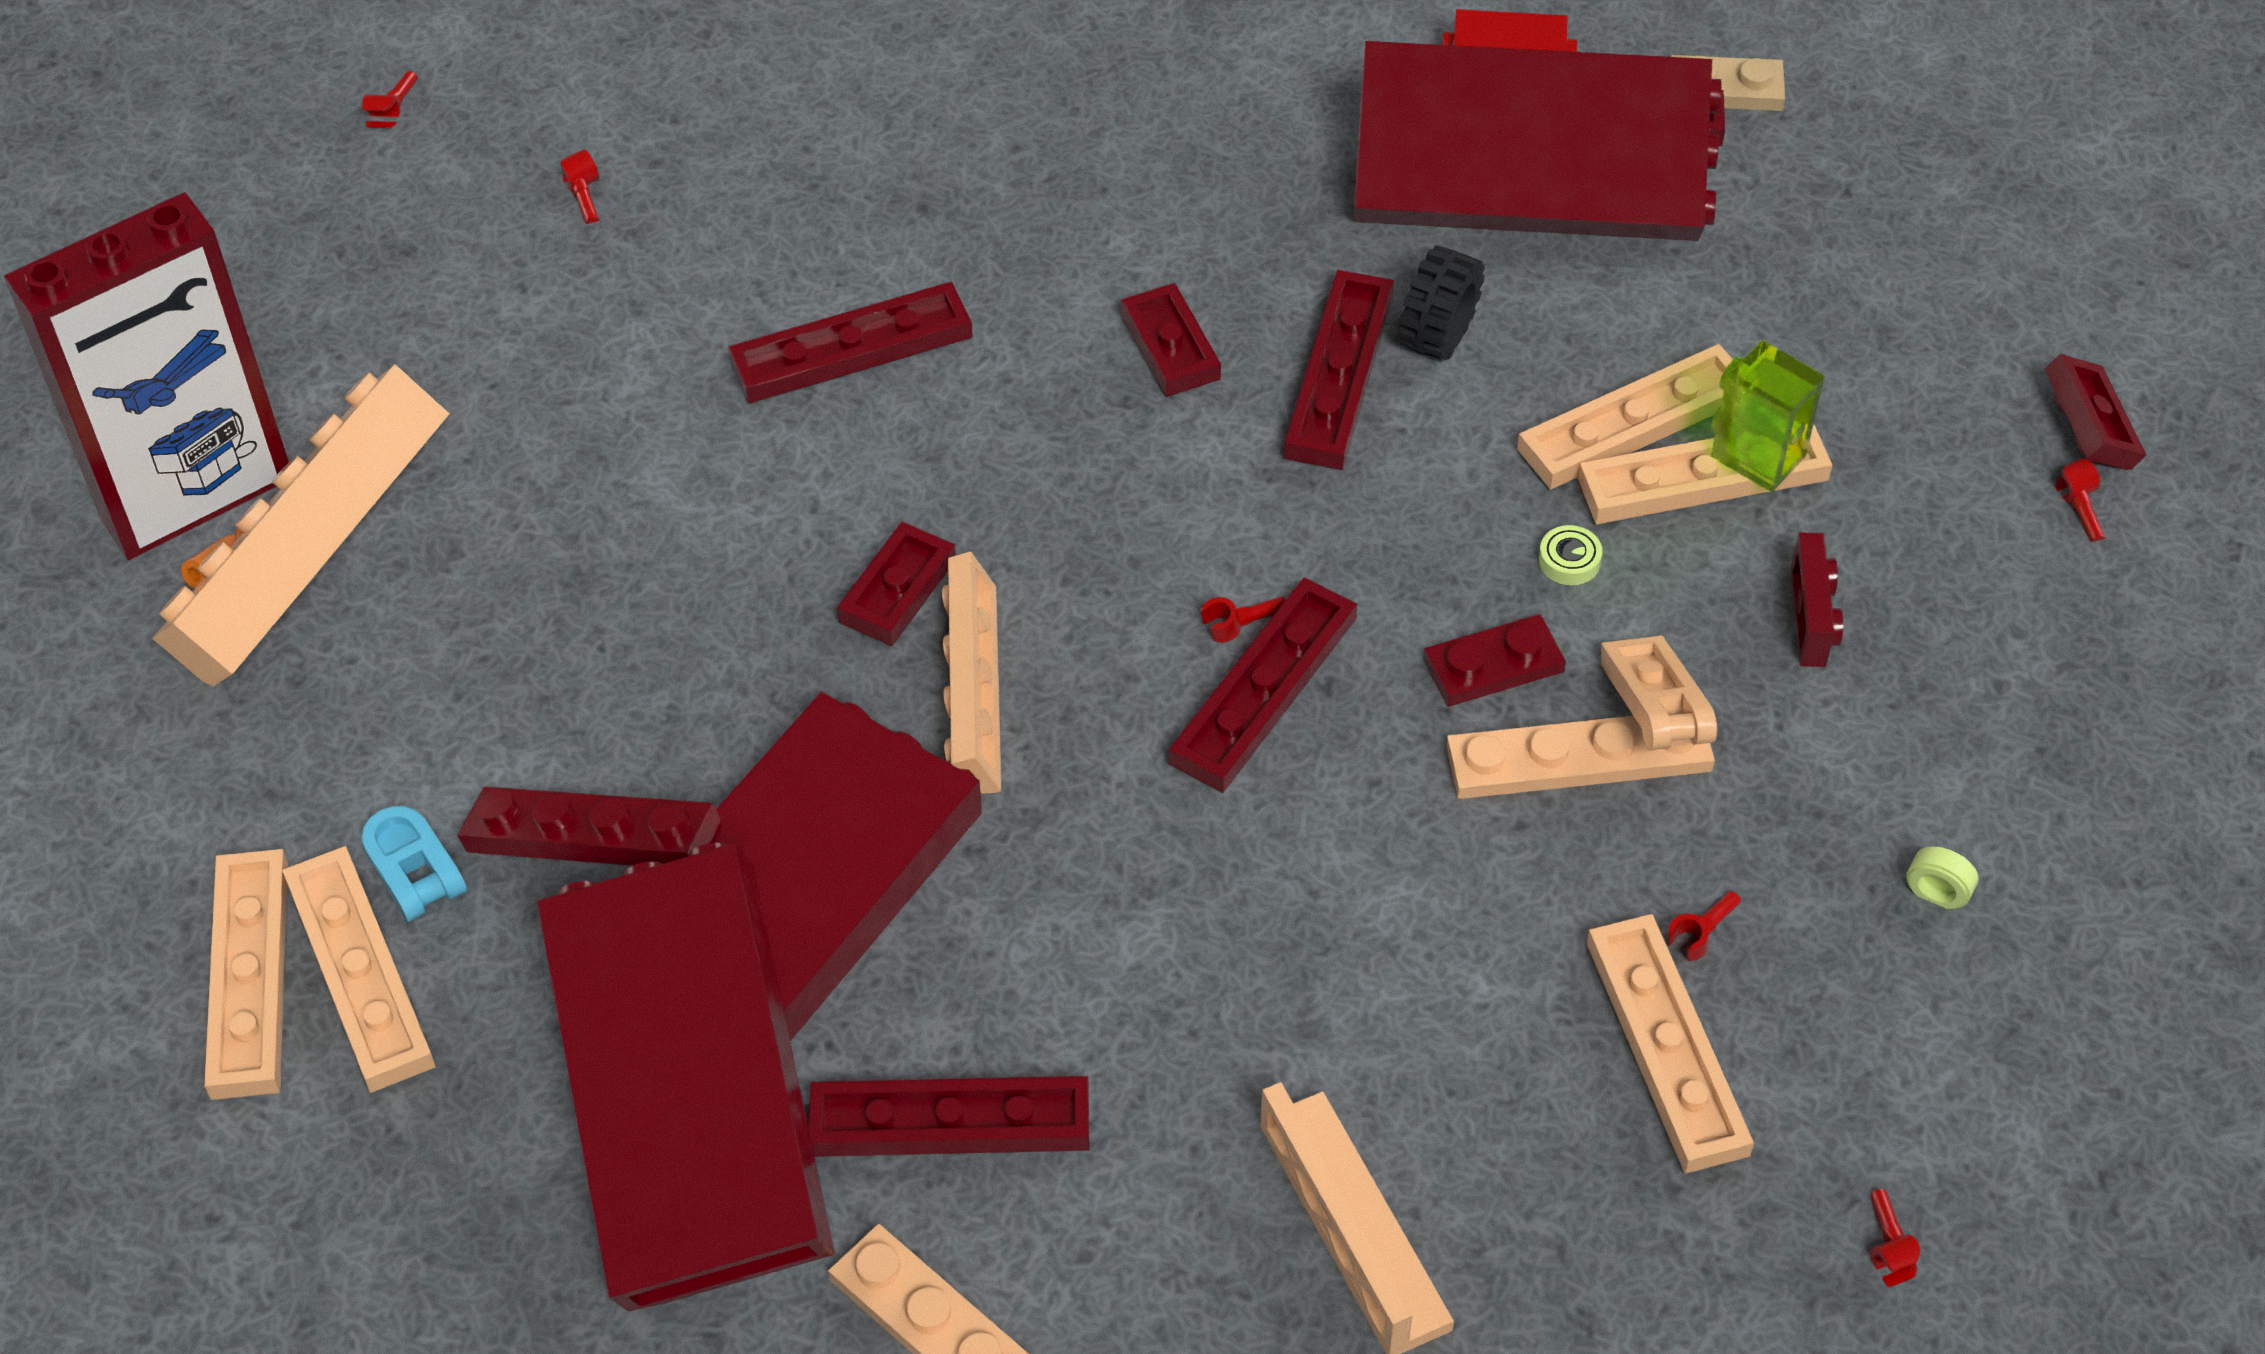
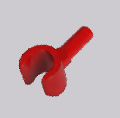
(388, 104)
(580, 171)
(2082, 480)
(1236, 618)
(1702, 925)
(1900, 1250)

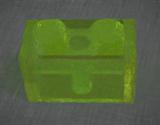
(1765, 414)

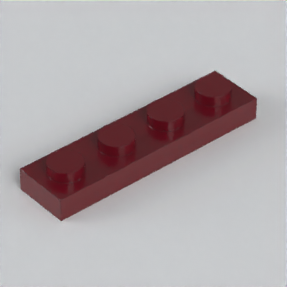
(850, 342)
(1339, 370)
(1262, 685)
(586, 826)
(949, 1116)

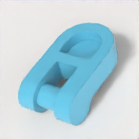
(401, 842)

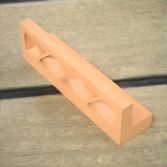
(1354, 1221)

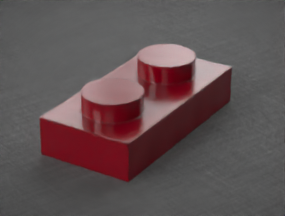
(1170, 339)
(2094, 412)
(896, 584)
(1813, 585)
(1494, 660)

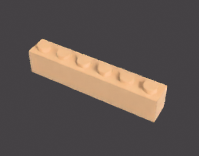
(300, 526)

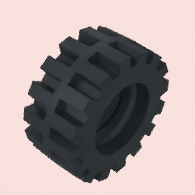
(1441, 302)

